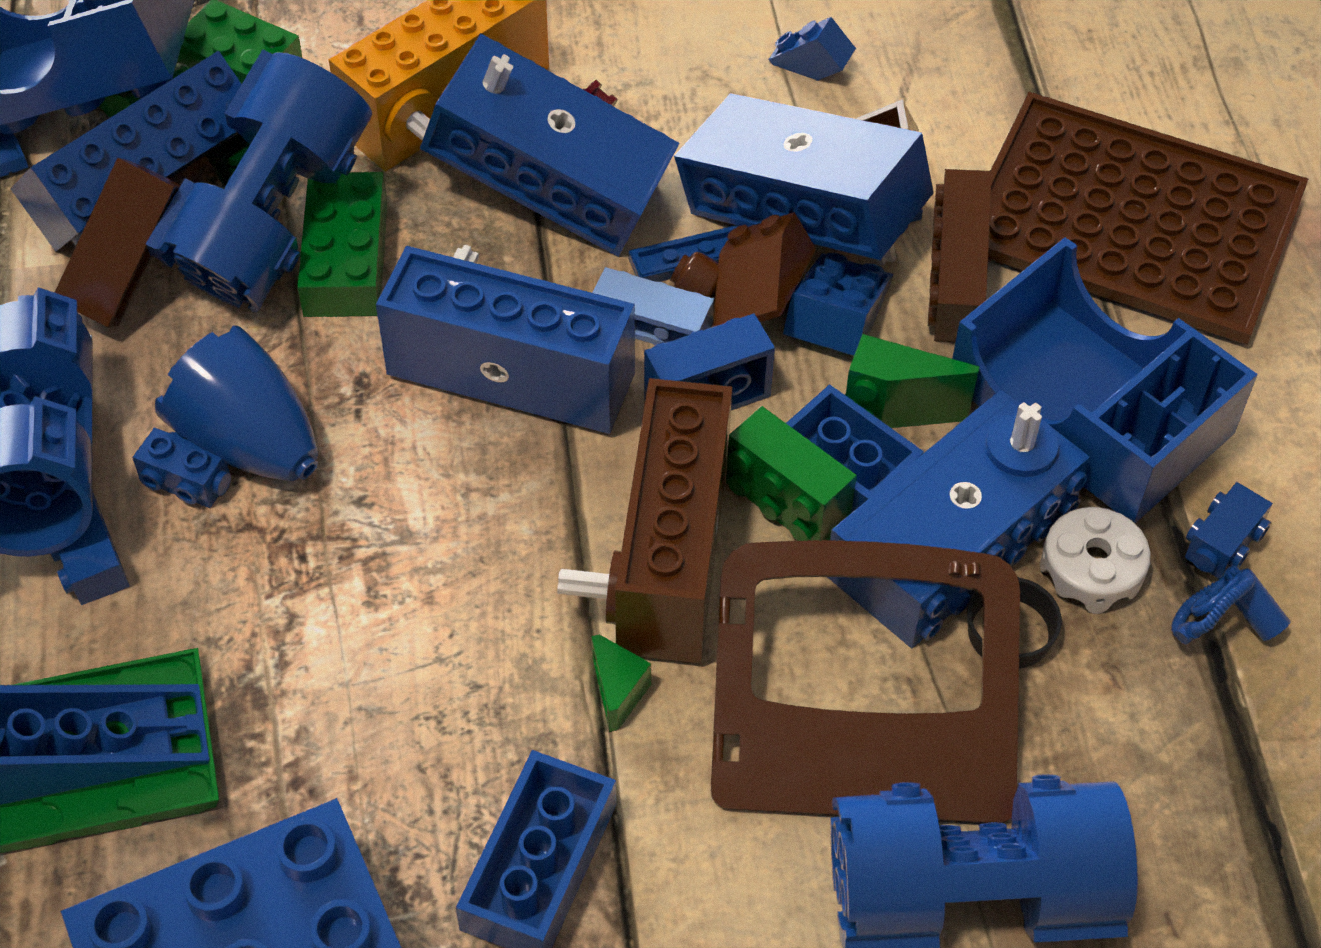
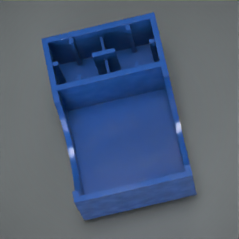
(85, 55)
(1125, 398)
(269, 889)

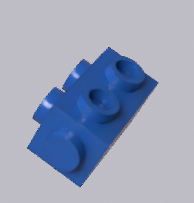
(181, 468)
(1228, 530)

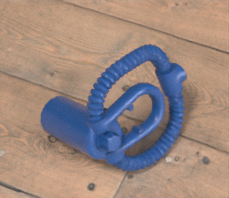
(1236, 588)

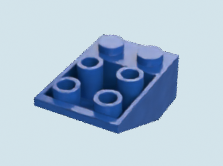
(837, 302)

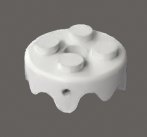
(1090, 579)

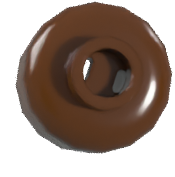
(697, 274)

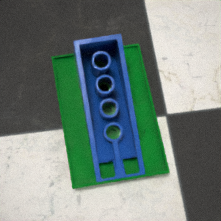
(104, 750)

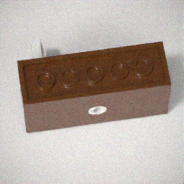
(668, 551)

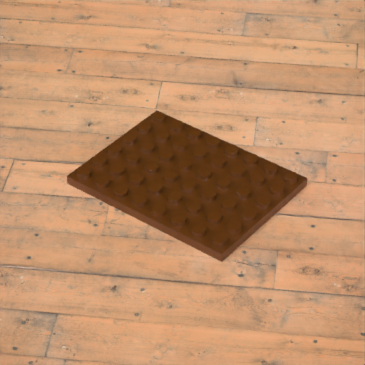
(1149, 214)

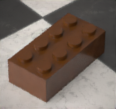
(959, 249)

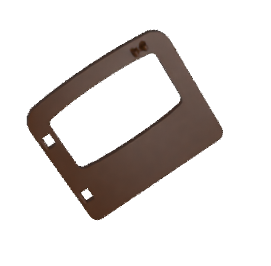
(807, 755)

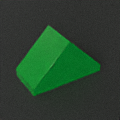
(621, 679)

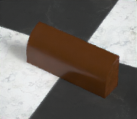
(113, 243)

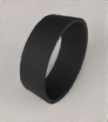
(1037, 598)

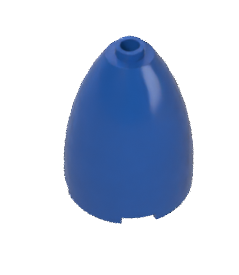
(239, 407)

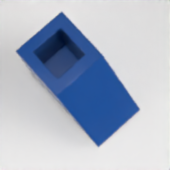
(814, 50)

